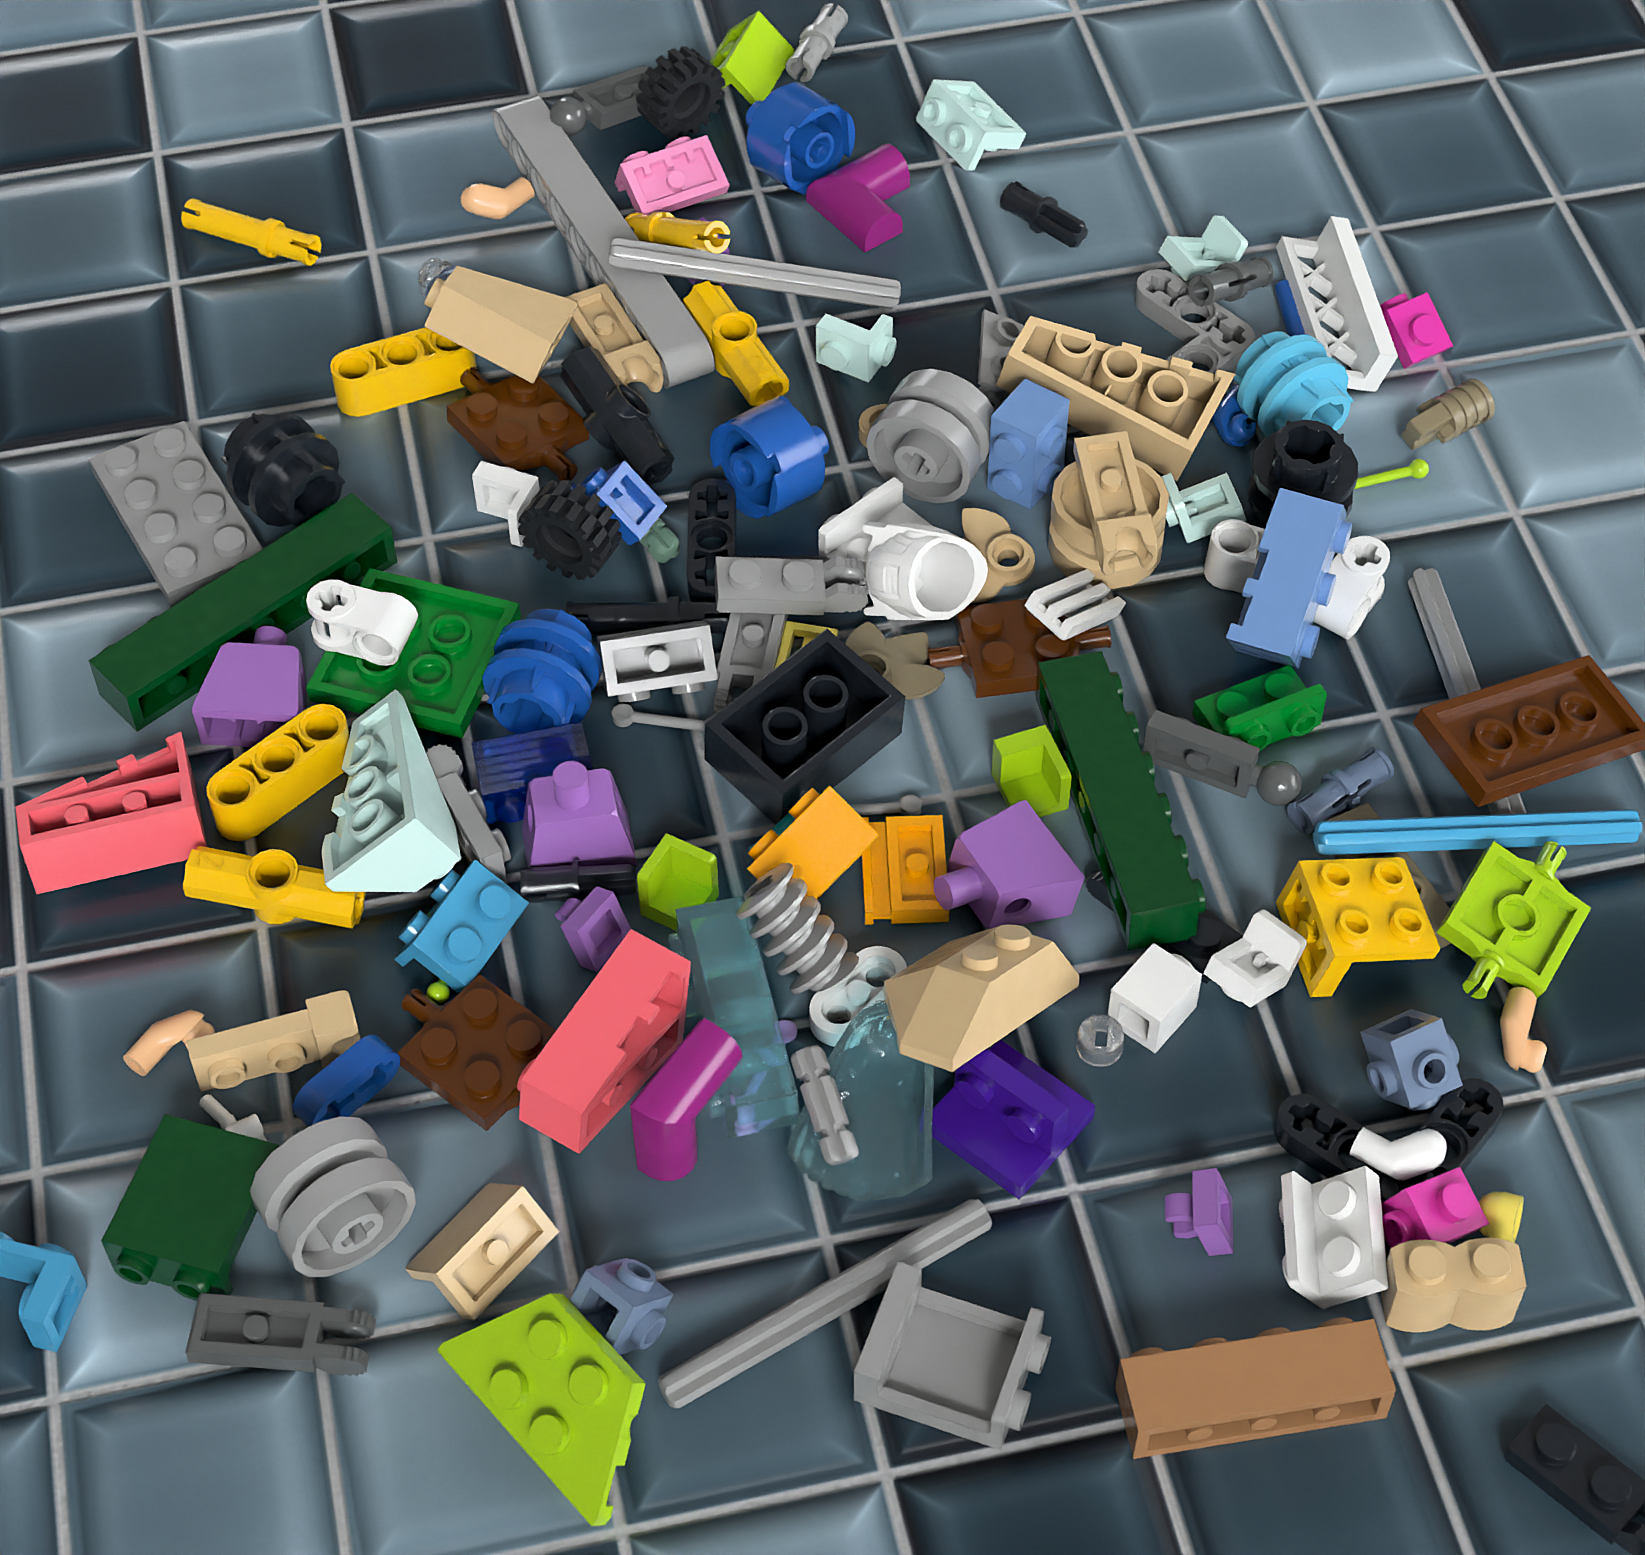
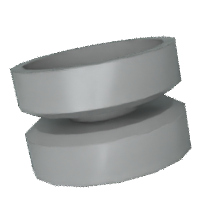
(932, 435)
(332, 1196)

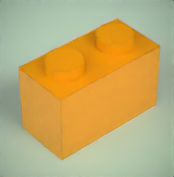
(818, 843)

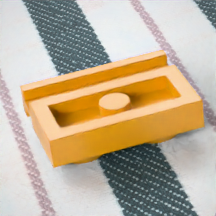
(902, 870)

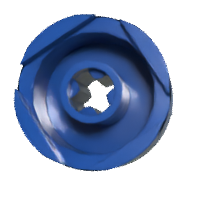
(798, 136)
(770, 457)

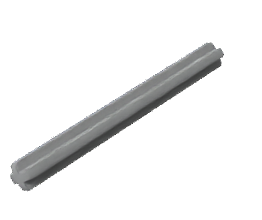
(754, 273)
(1450, 653)
(821, 1304)

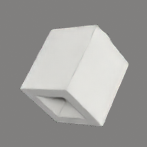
(1155, 997)

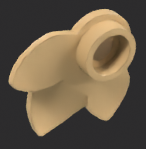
(995, 542)

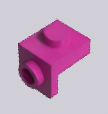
(1415, 328)
(1433, 1210)

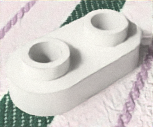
(853, 992)

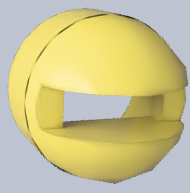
(1503, 1214)

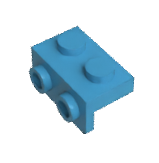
(463, 926)

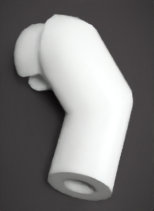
(1402, 1157)

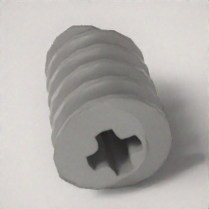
(797, 931)

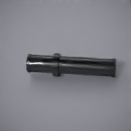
(633, 616)

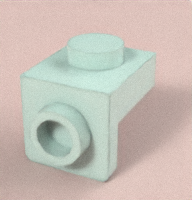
(1203, 255)
(853, 348)
(1202, 506)

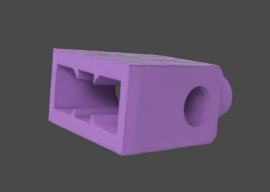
(250, 690)
(576, 818)
(1010, 871)

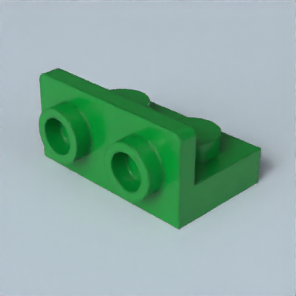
(1263, 708)

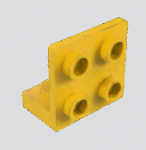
(1354, 915)

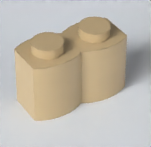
(1461, 1285)

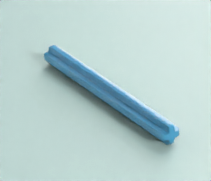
(1476, 831)

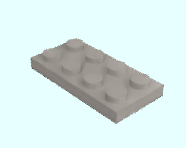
(175, 510)

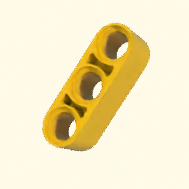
(398, 371)
(279, 772)

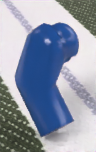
(1231, 421)

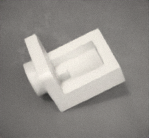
(504, 494)
(1258, 961)

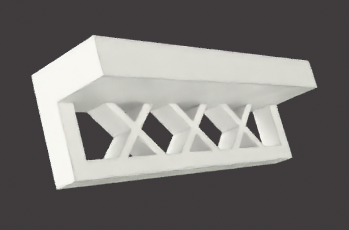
(1351, 304)

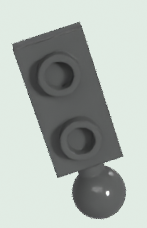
(600, 102)
(1218, 760)

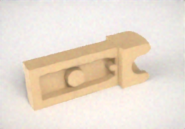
(606, 327)
(1115, 499)
(276, 1043)

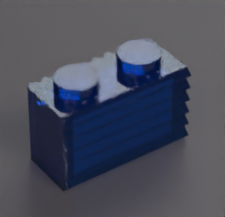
(512, 761)

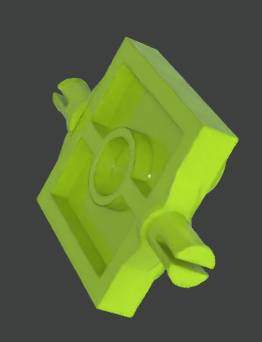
(1514, 919)

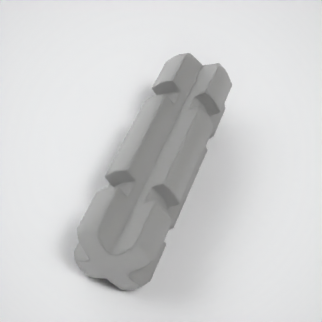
(824, 1105)

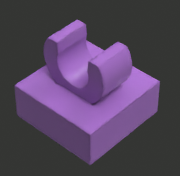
(593, 927)
(1204, 1212)

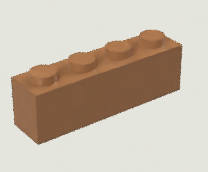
(1254, 1387)

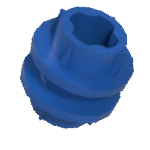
(542, 672)

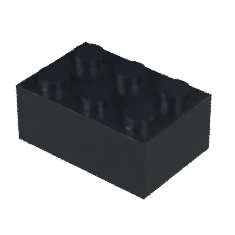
(804, 726)

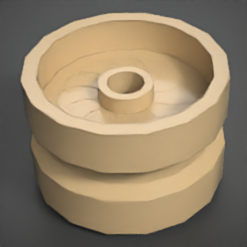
(1072, 536)

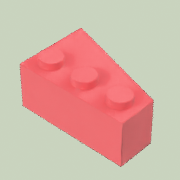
(114, 825)
(607, 1043)

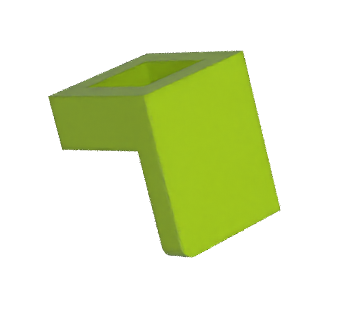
(1031, 770)
(676, 878)

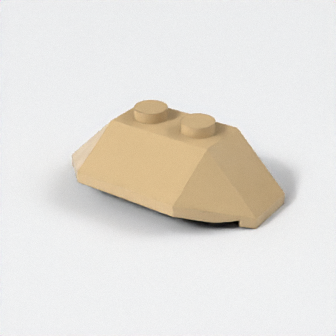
(974, 993)

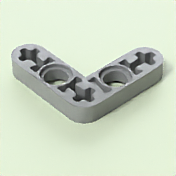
(1213, 342)

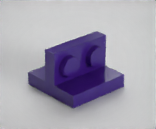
(1009, 1117)

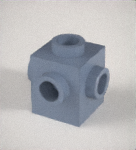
(1411, 1060)
(623, 1303)

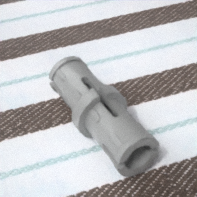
(816, 42)

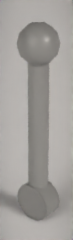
(624, 716)
(908, 806)

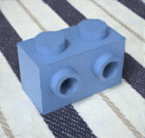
(1027, 444)

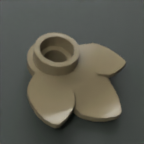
(898, 659)

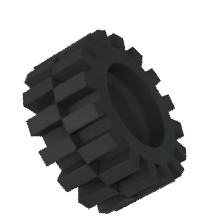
(680, 93)
(569, 530)

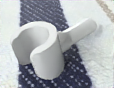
(248, 1126)

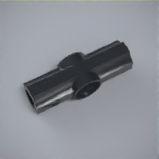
(616, 415)

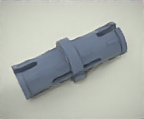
(1340, 790)

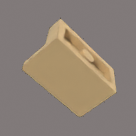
(484, 1247)

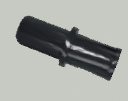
(1043, 214)
(576, 882)

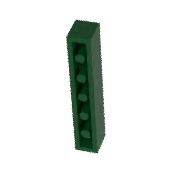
(175, 650)
(1119, 802)

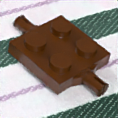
(518, 423)
(1003, 646)
(474, 1048)

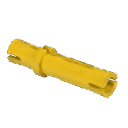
(673, 231)
(267, 236)

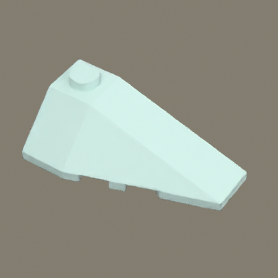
(393, 815)

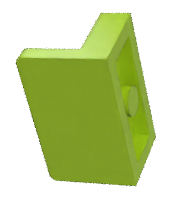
(752, 57)

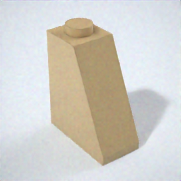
(499, 319)

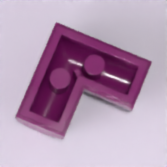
(855, 196)
(673, 1098)

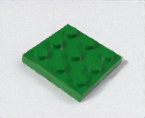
(439, 664)

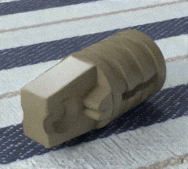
(1450, 414)

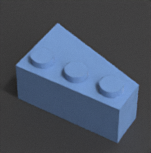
(1291, 579)

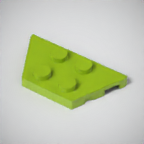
(556, 1394)

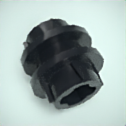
(1305, 460)
(282, 468)

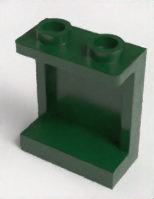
(186, 1208)

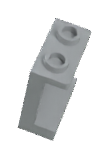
(949, 1361)

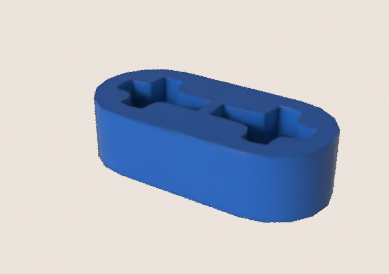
(347, 1081)

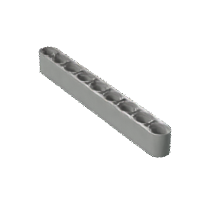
(588, 225)

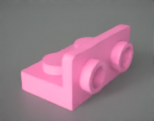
(672, 177)

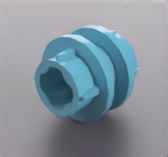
(1291, 381)

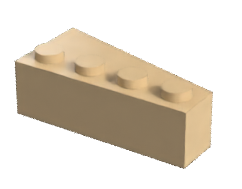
(1119, 390)

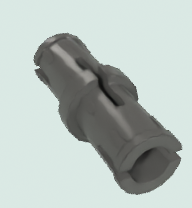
(1230, 281)

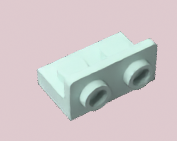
(967, 121)

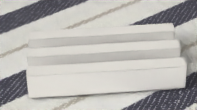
(1066, 598)

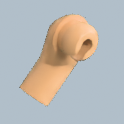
(495, 201)
(1515, 1027)
(162, 1037)

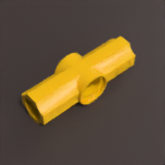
(735, 344)
(248, 881)

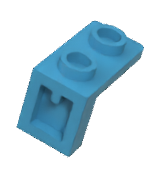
(52, 1291)

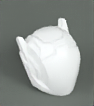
(920, 572)

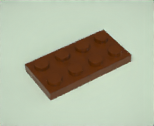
(1532, 730)

